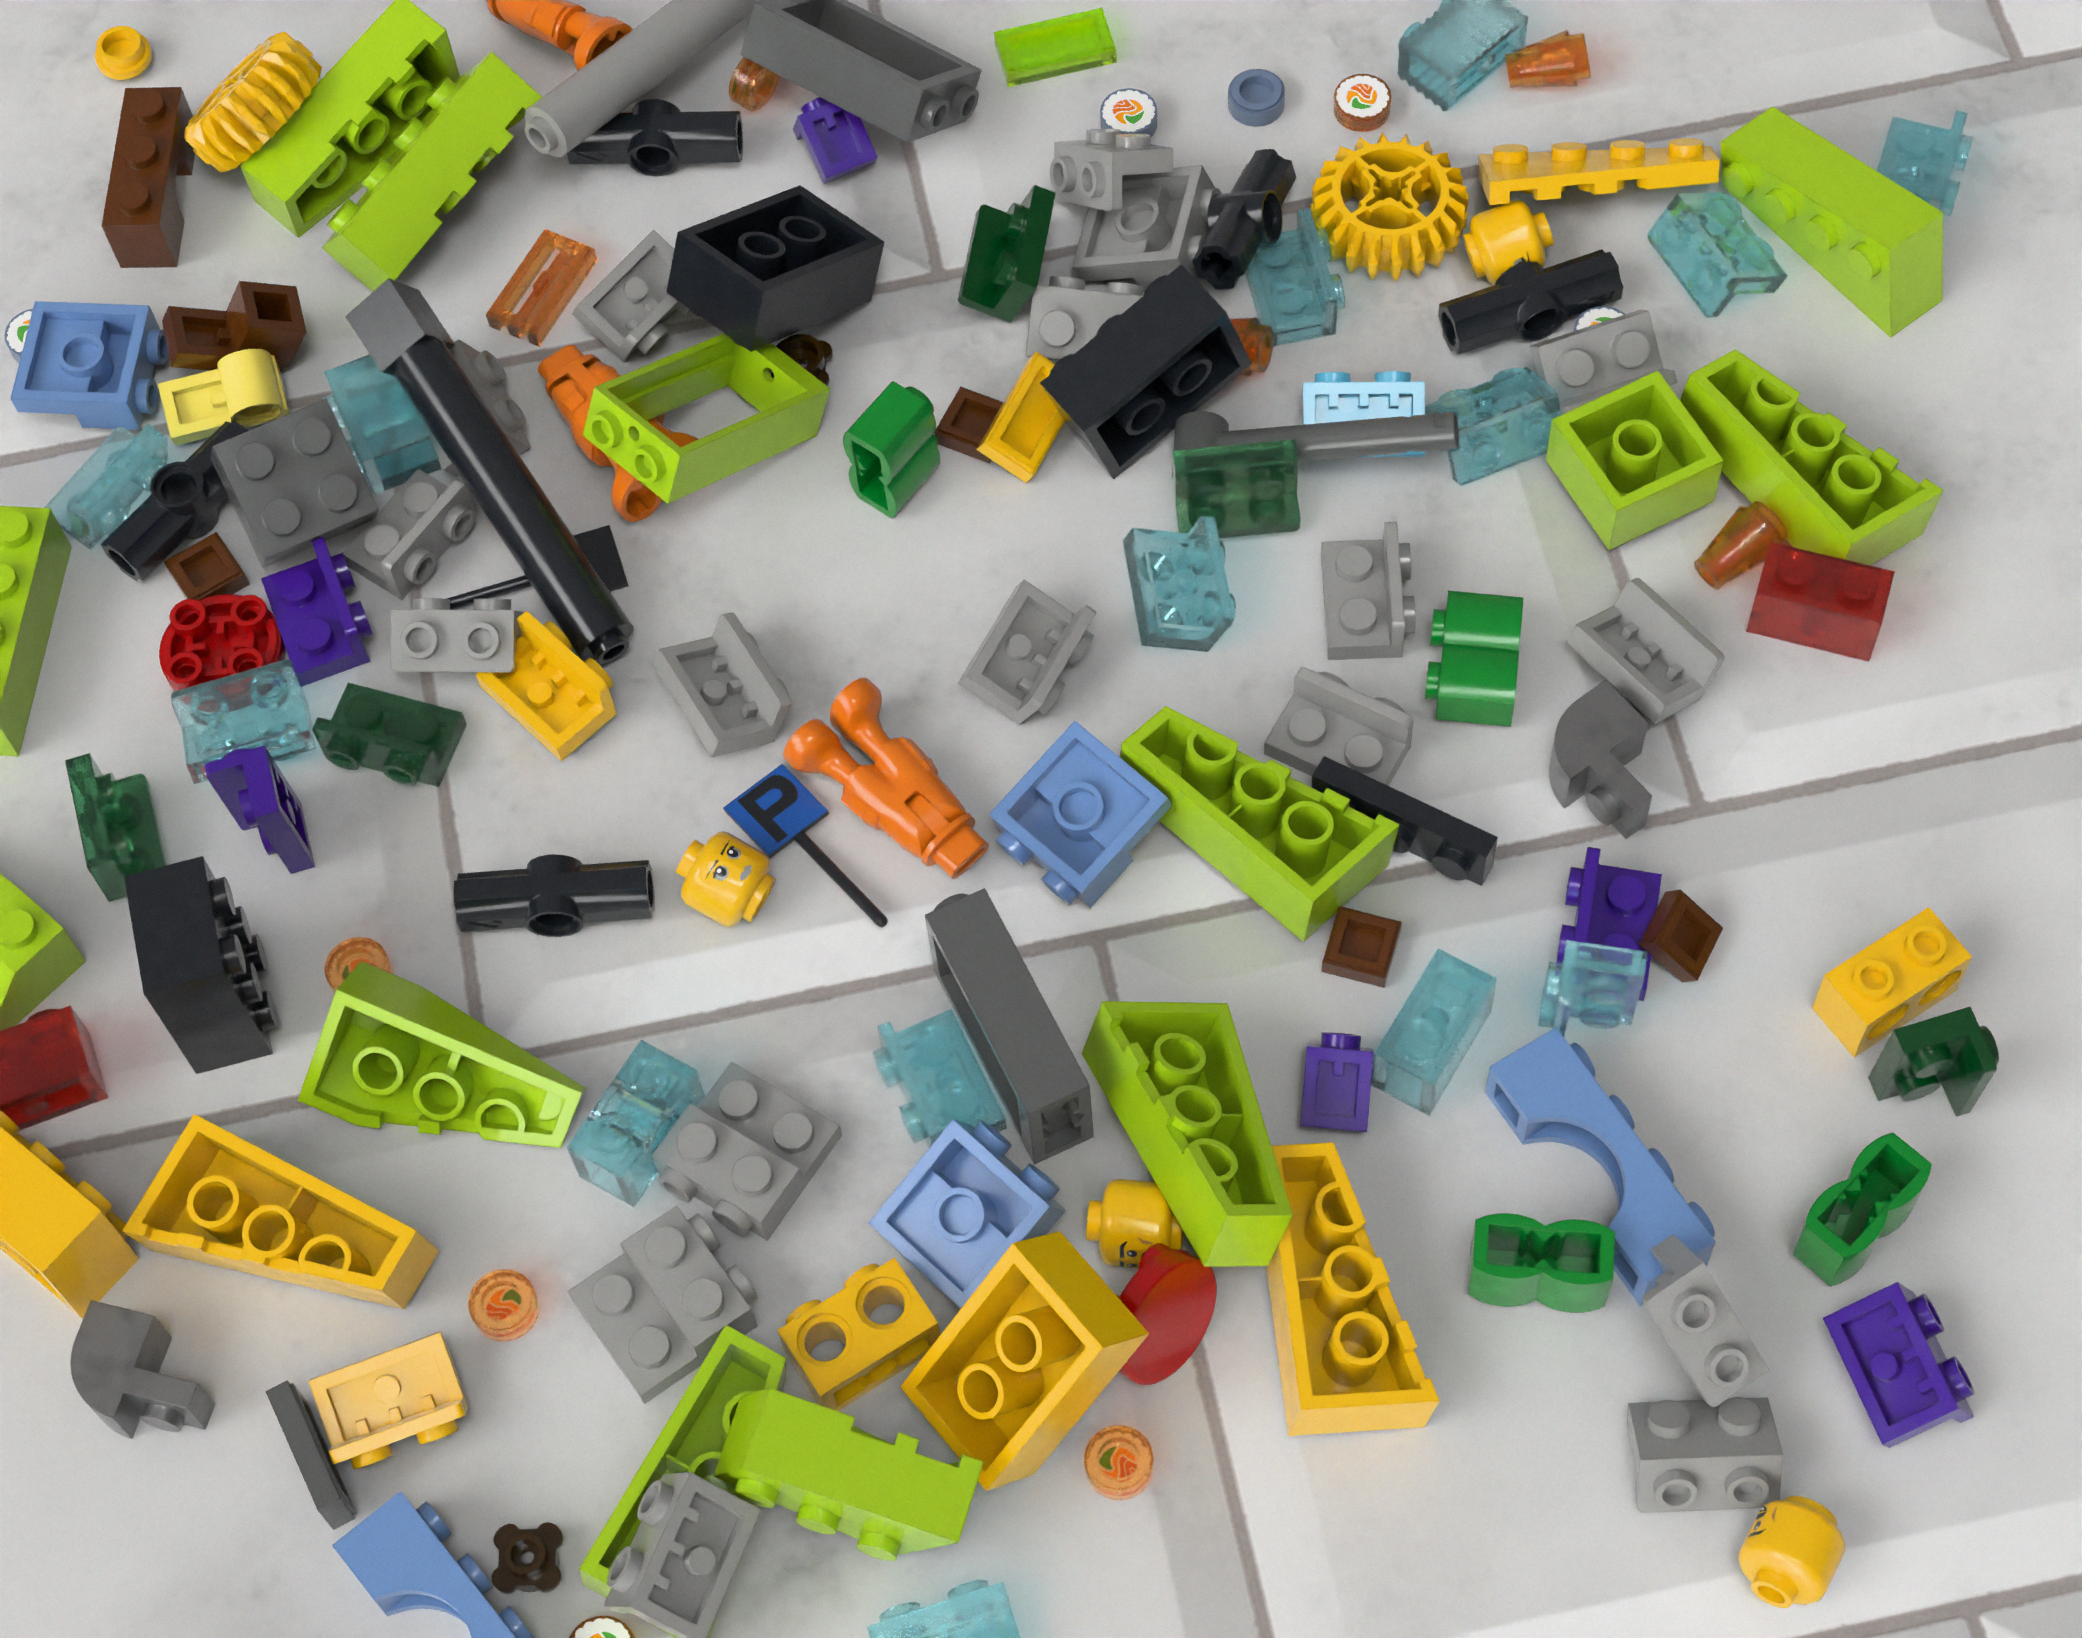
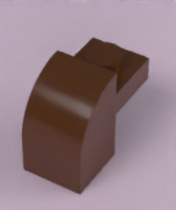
(256, 318)

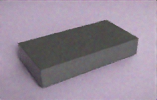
(311, 1454)

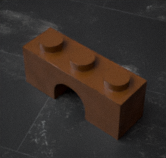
(141, 196)

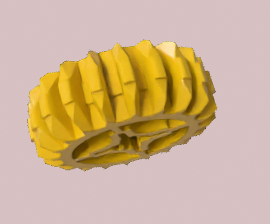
(252, 102)
(1390, 187)

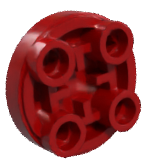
(218, 639)
(1175, 1304)

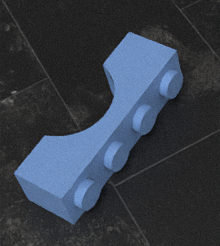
(1552, 1096)
(406, 1568)

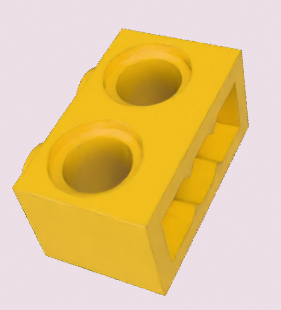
(1891, 982)
(871, 1349)

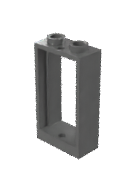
(863, 65)
(1009, 1025)

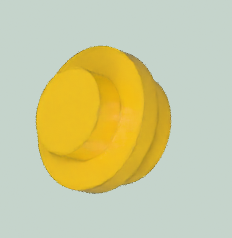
(122, 53)

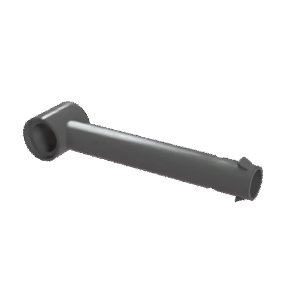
(1328, 439)

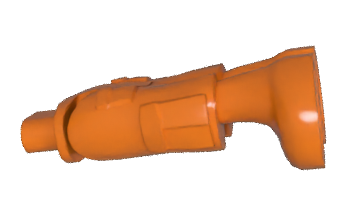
(562, 25)
(570, 385)
(897, 791)

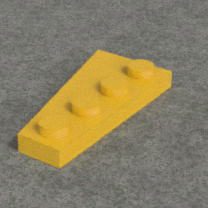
(1596, 171)

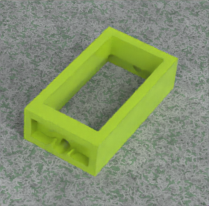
(788, 415)

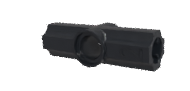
(661, 137)
(1244, 219)
(1530, 301)
(165, 517)
(554, 895)

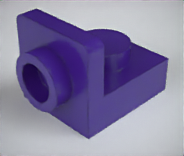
(834, 139)
(1337, 1083)

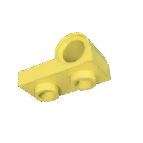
(242, 389)

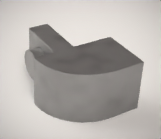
(1589, 758)
(119, 1377)

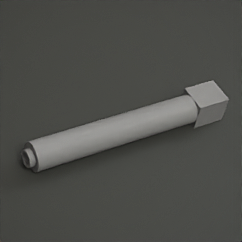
(628, 71)

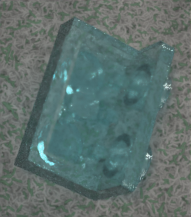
(1714, 250)
(1499, 423)
(109, 483)
(1179, 586)
(244, 712)

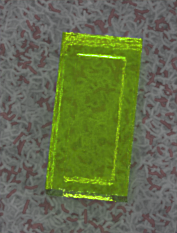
(1055, 47)

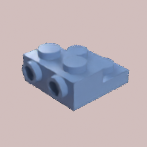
(90, 363)
(1078, 816)
(966, 1208)

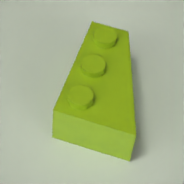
(844, 1477)

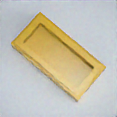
(1024, 423)

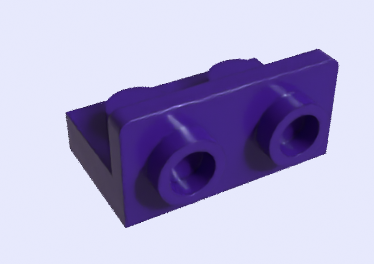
(315, 617)
(262, 798)
(1611, 906)
(1899, 1363)

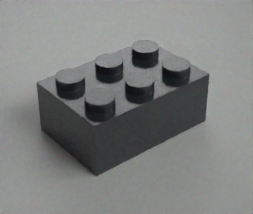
(774, 267)
(1146, 370)
(200, 964)

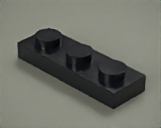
(1425, 831)

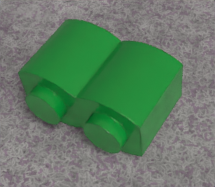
(892, 448)
(1477, 658)
(1862, 1209)
(1557, 1264)

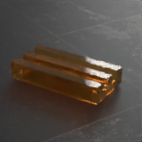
(550, 291)

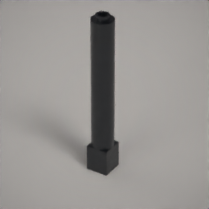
(415, 349)

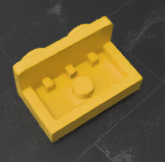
(552, 688)
(390, 1399)

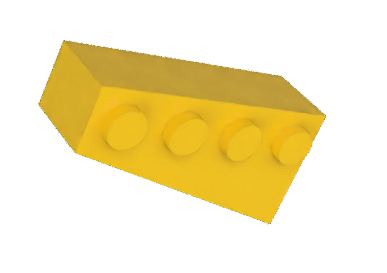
(264, 1217)
(1335, 1322)

